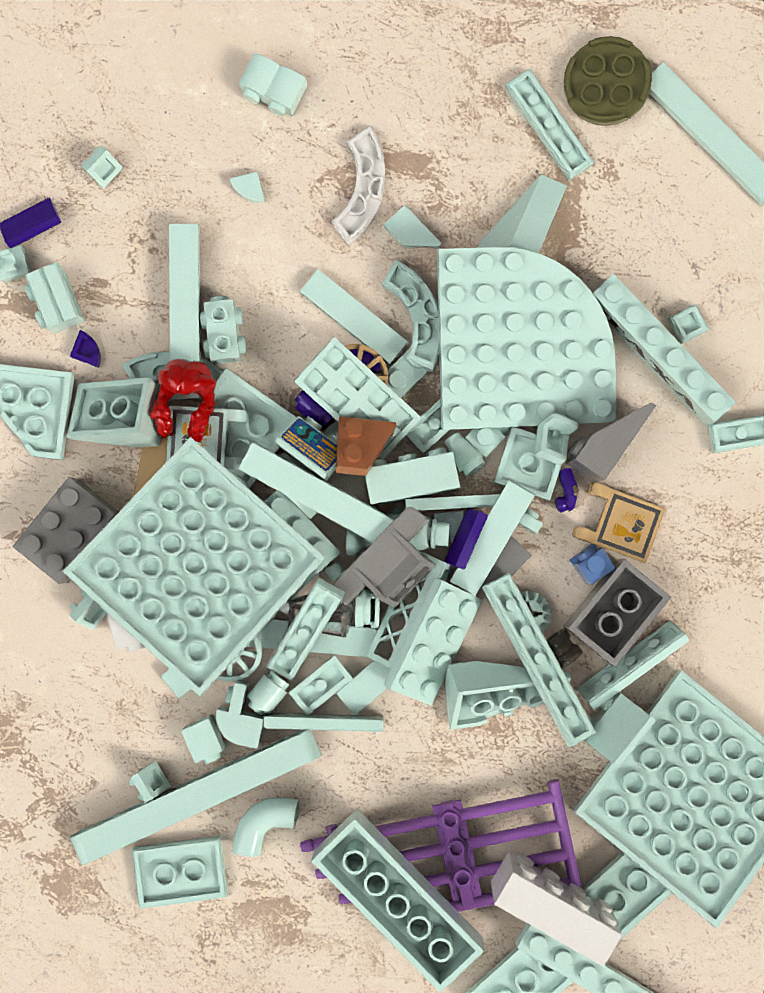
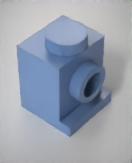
(592, 564)

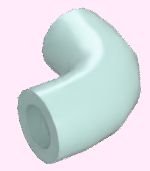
(259, 820)

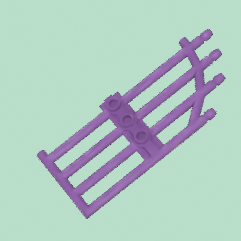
(457, 845)

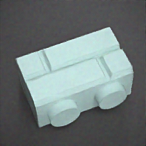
(54, 298)

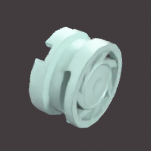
(363, 609)

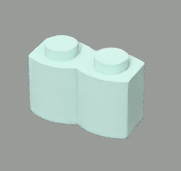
(272, 85)

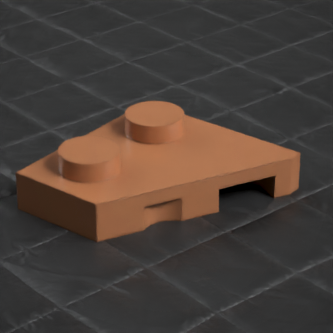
(360, 443)

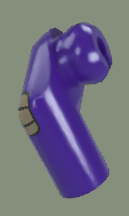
(570, 489)

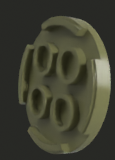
(607, 81)

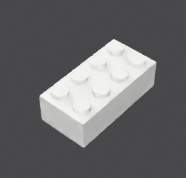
(556, 907)

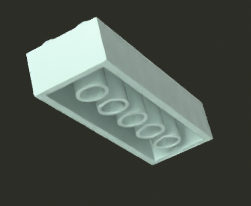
(398, 900)

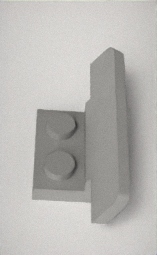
(390, 564)

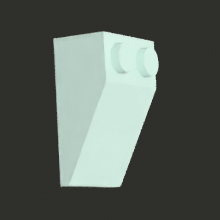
(116, 413)

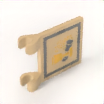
(624, 525)

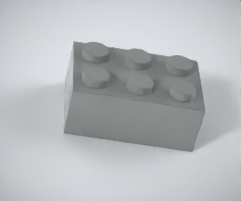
(64, 528)
(617, 612)

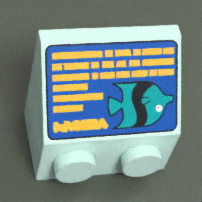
(310, 446)

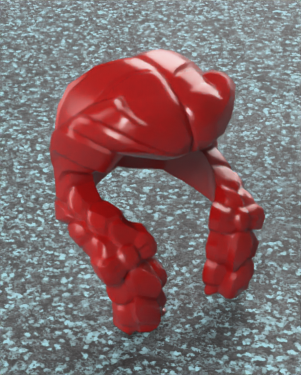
(184, 378)

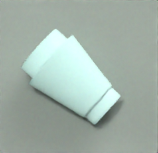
(466, 456)

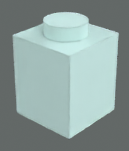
(204, 740)

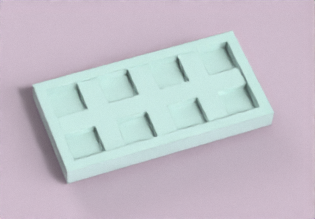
(352, 390)
(432, 642)

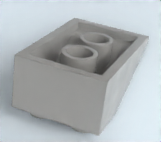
(601, 451)

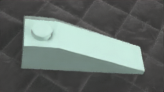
(529, 218)
(487, 689)

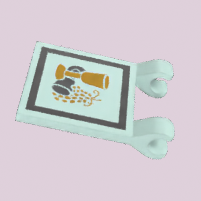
(214, 435)

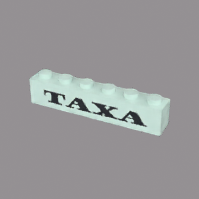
(662, 352)

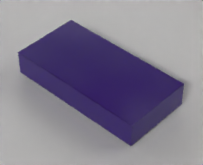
(29, 223)
(466, 538)

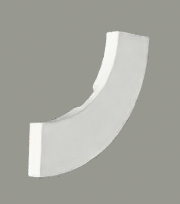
(369, 186)

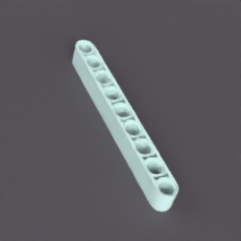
(195, 796)

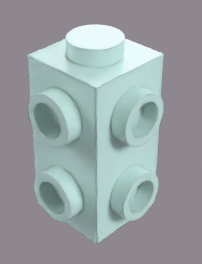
(222, 325)

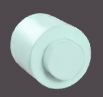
(267, 693)

